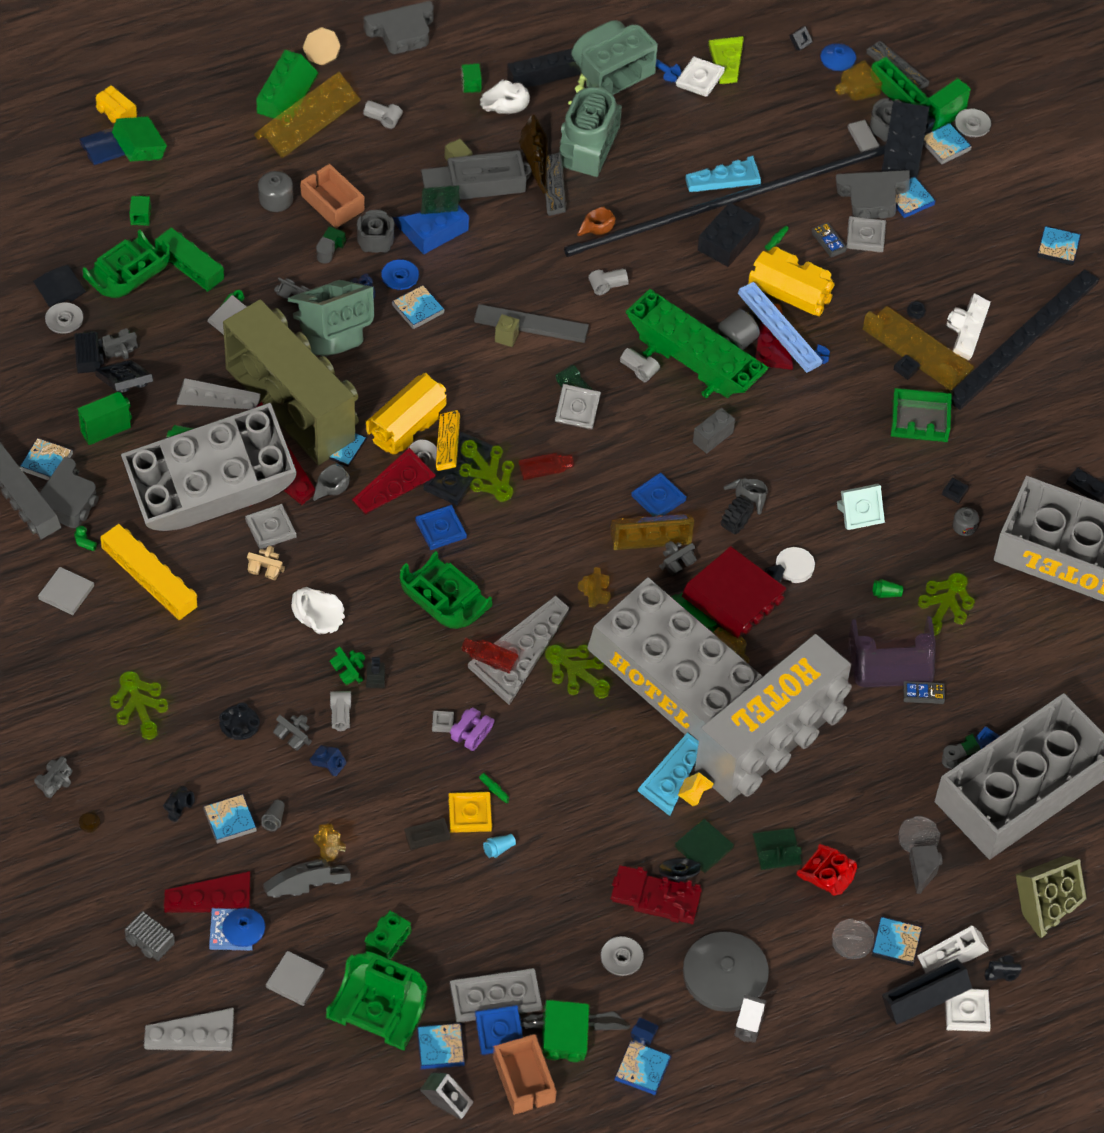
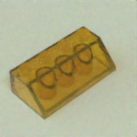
(651, 531)

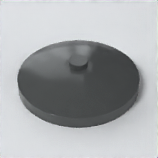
(724, 970)

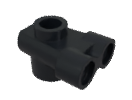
(177, 801)
(1003, 968)

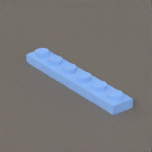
(780, 327)

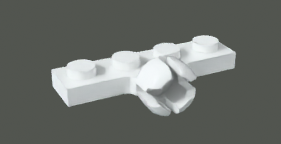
(968, 325)

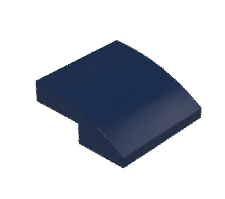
(101, 146)

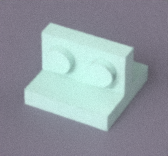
(862, 506)

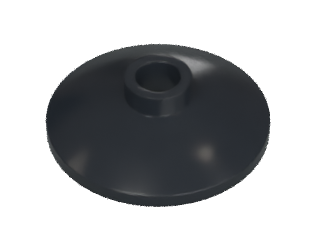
(679, 869)

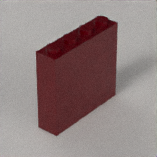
(734, 592)

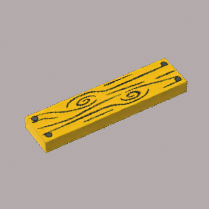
(447, 440)

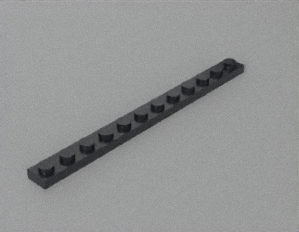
(1022, 339)

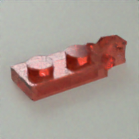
(545, 465)
(490, 654)

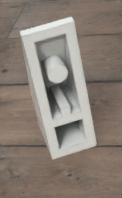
(962, 946)

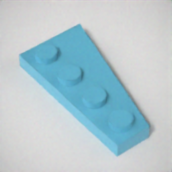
(730, 176)
(666, 780)

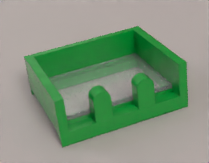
(921, 415)

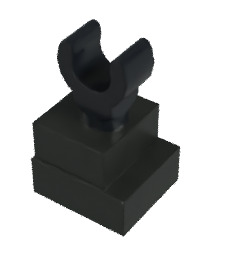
(375, 674)

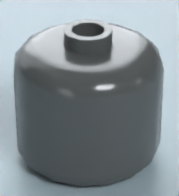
(275, 191)
(739, 328)

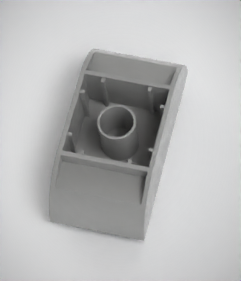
(210, 470)

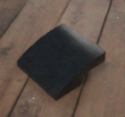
(59, 285)

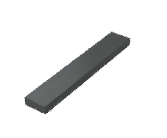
(534, 323)

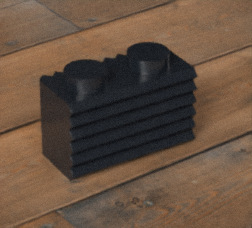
(87, 352)

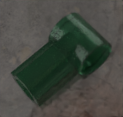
(572, 377)

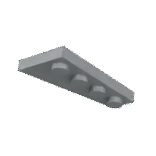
(213, 395)
(200, 1032)

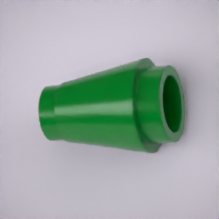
(886, 589)

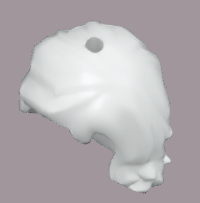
(505, 98)
(318, 610)

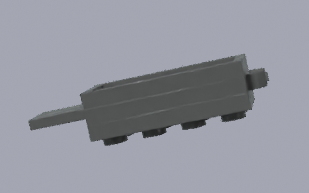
(481, 174)

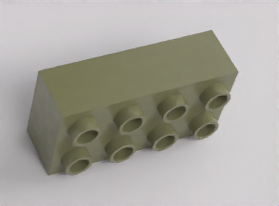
(300, 387)

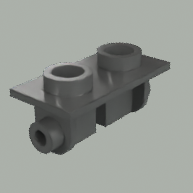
(288, 288)

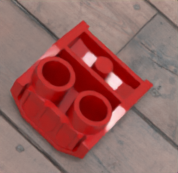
(829, 870)

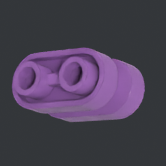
(469, 719)

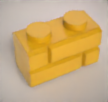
(115, 104)

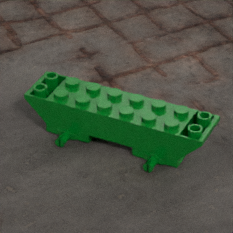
(677, 334)

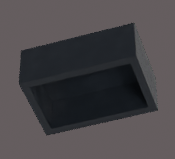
(728, 234)

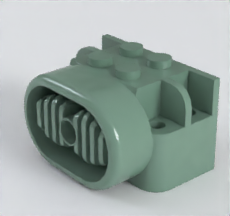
(615, 56)
(589, 130)
(333, 317)

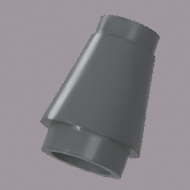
(273, 816)

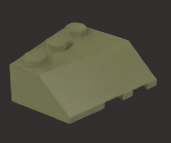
(1050, 892)

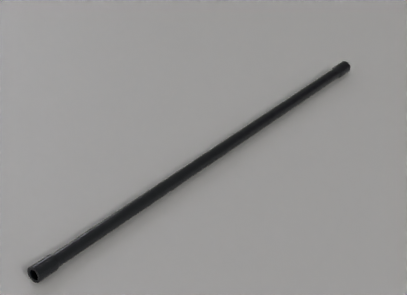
(580, 247)

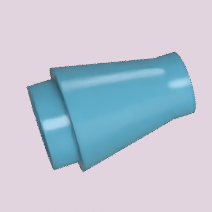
(497, 845)

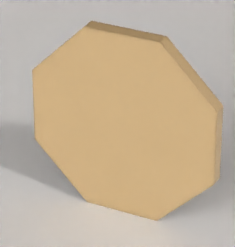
(321, 46)

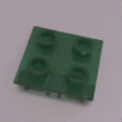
(440, 199)
(777, 848)

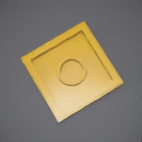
(470, 812)

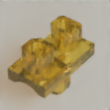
(592, 587)
(329, 842)

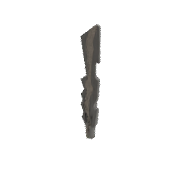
(602, 1021)

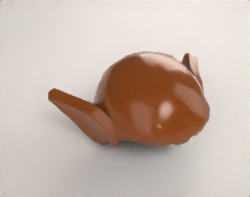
(597, 222)

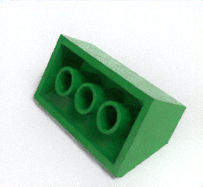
(286, 84)

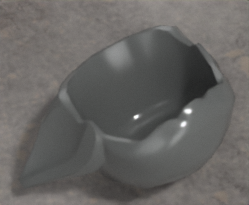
(332, 481)
(750, 490)

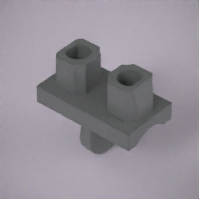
(121, 345)
(671, 563)
(298, 738)
(57, 776)

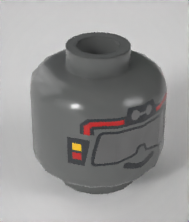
(965, 521)

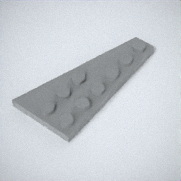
(527, 640)

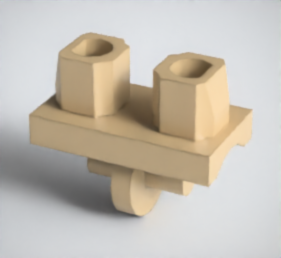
(273, 566)

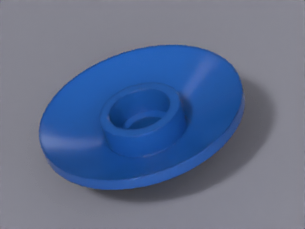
(838, 57)
(400, 274)
(243, 935)

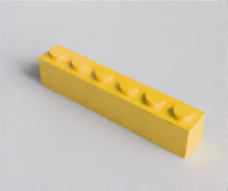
(149, 571)

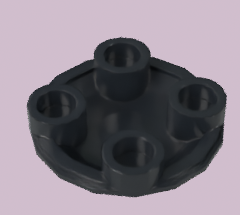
(239, 722)

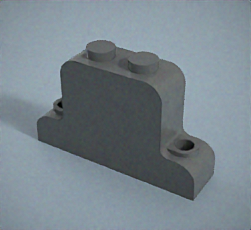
(402, 27)
(873, 192)
(69, 494)

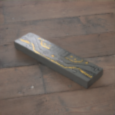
(880, 51)
(555, 185)

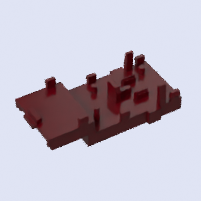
(656, 895)

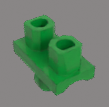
(341, 660)

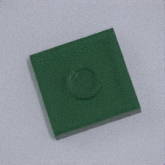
(704, 845)

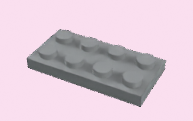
(495, 992)

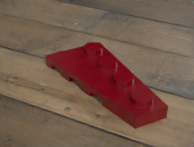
(770, 350)
(397, 479)
(219, 893)

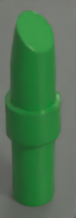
(777, 237)
(494, 787)

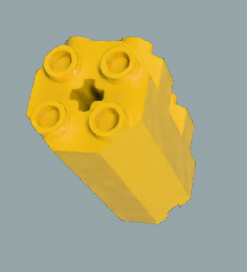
(801, 286)
(406, 413)

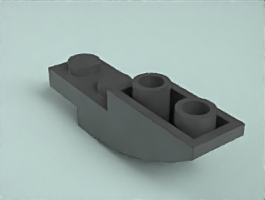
(299, 877)

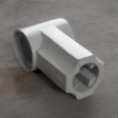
(387, 115)
(602, 282)
(643, 367)
(340, 704)

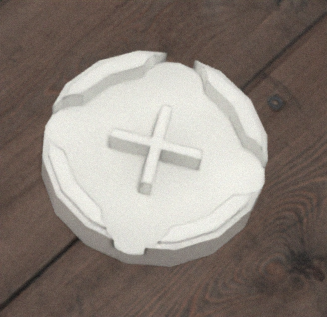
(797, 564)

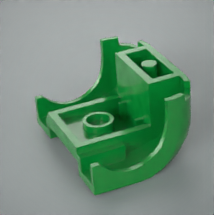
(127, 266)
(444, 593)
(380, 998)

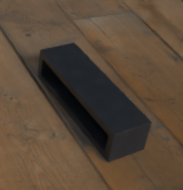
(543, 69)
(926, 991)

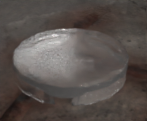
(918, 832)
(852, 939)

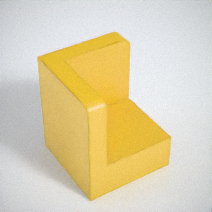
(693, 788)

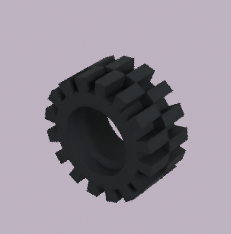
(737, 515)

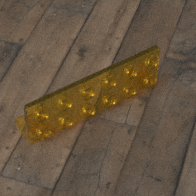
(309, 115)
(910, 340)

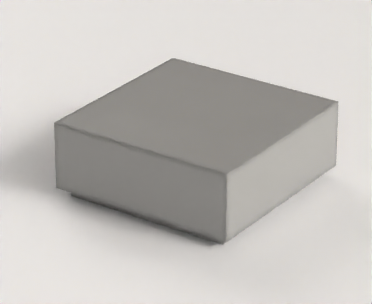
(442, 721)

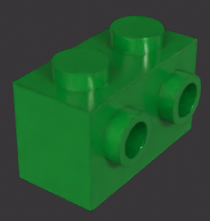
(388, 935)

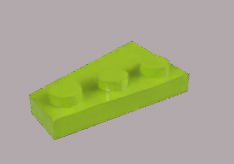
(727, 54)

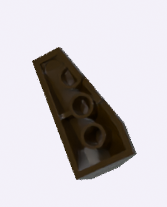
(535, 146)

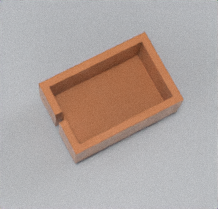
(334, 196)
(524, 1074)

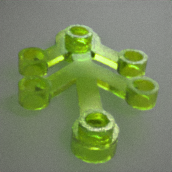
(487, 472)
(947, 599)
(576, 668)
(138, 700)

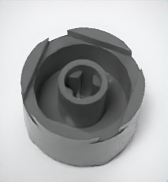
(881, 118)
(375, 231)

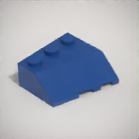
(433, 229)

